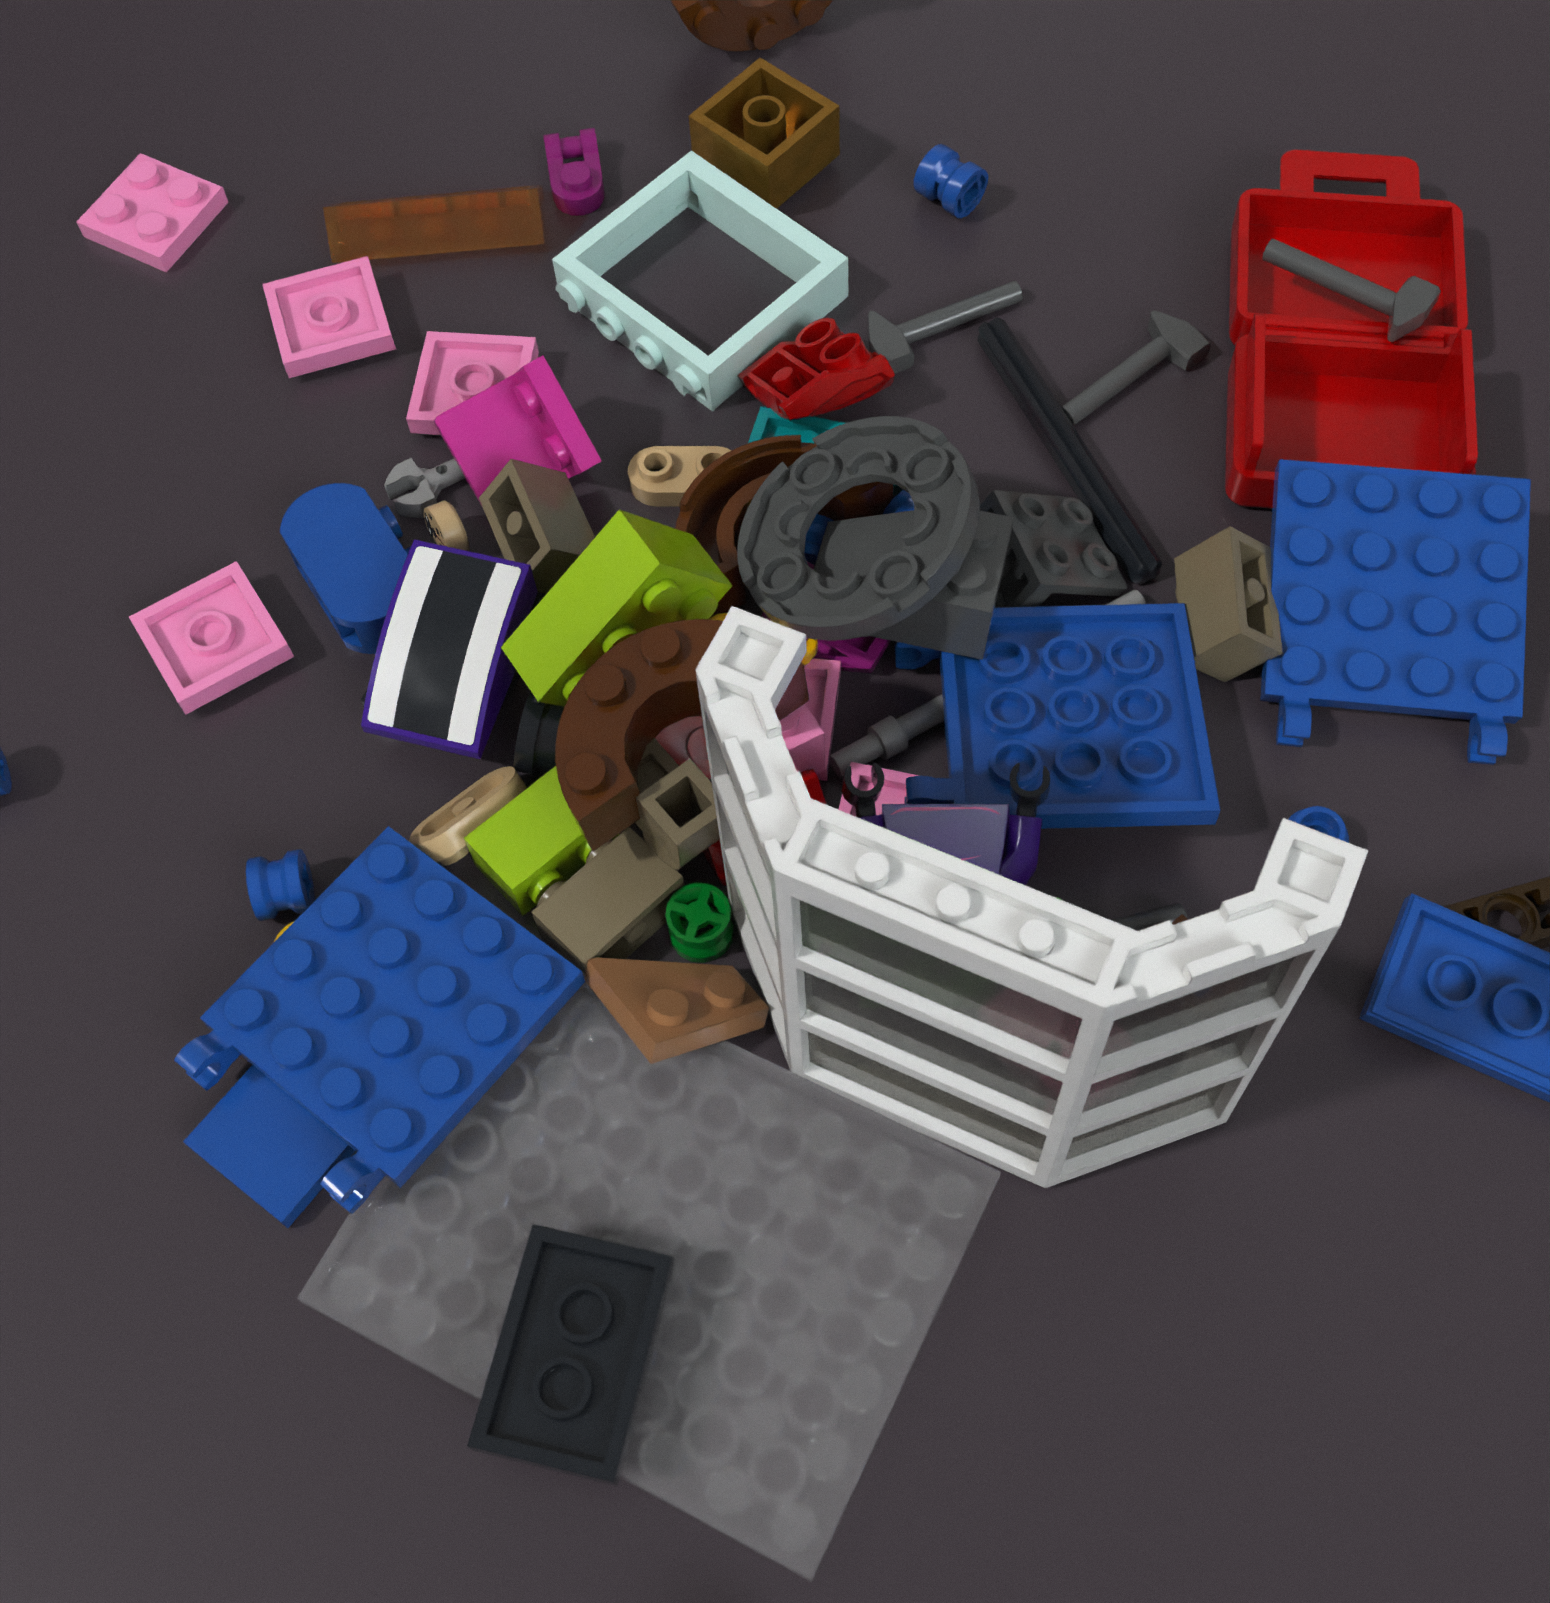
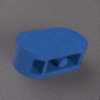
(346, 558)

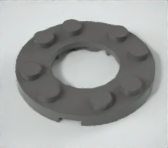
(900, 581)

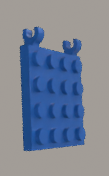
(1399, 597)
(1092, 697)
(387, 1010)

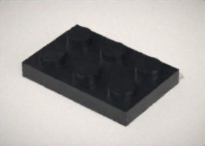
(573, 1355)

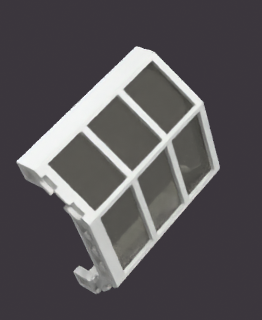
(977, 997)

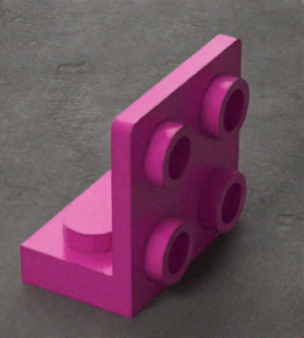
(517, 420)

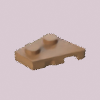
(675, 1004)

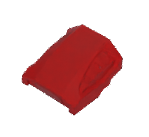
(817, 372)

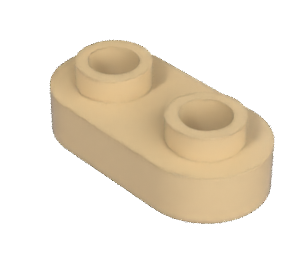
(679, 469)
(444, 831)

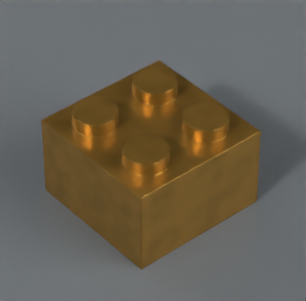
(767, 132)

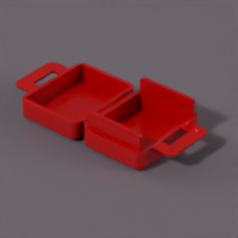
(1317, 367)

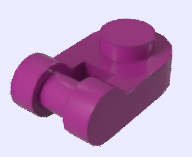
(579, 184)

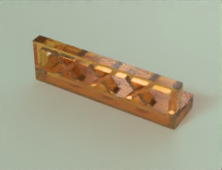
(435, 223)

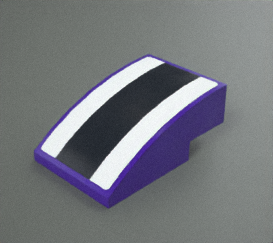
(440, 649)

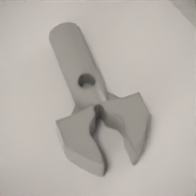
(425, 481)

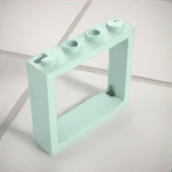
(741, 214)

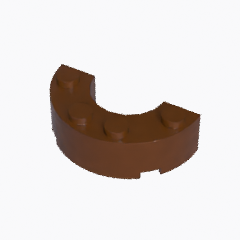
(747, 23)
(723, 491)
(622, 708)

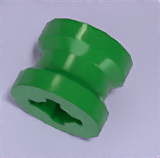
(695, 908)

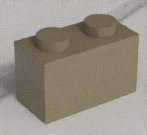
(536, 520)
(1229, 603)
(608, 903)

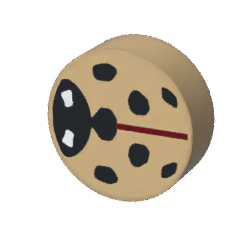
(445, 526)

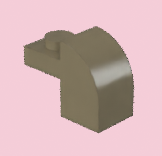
(675, 807)

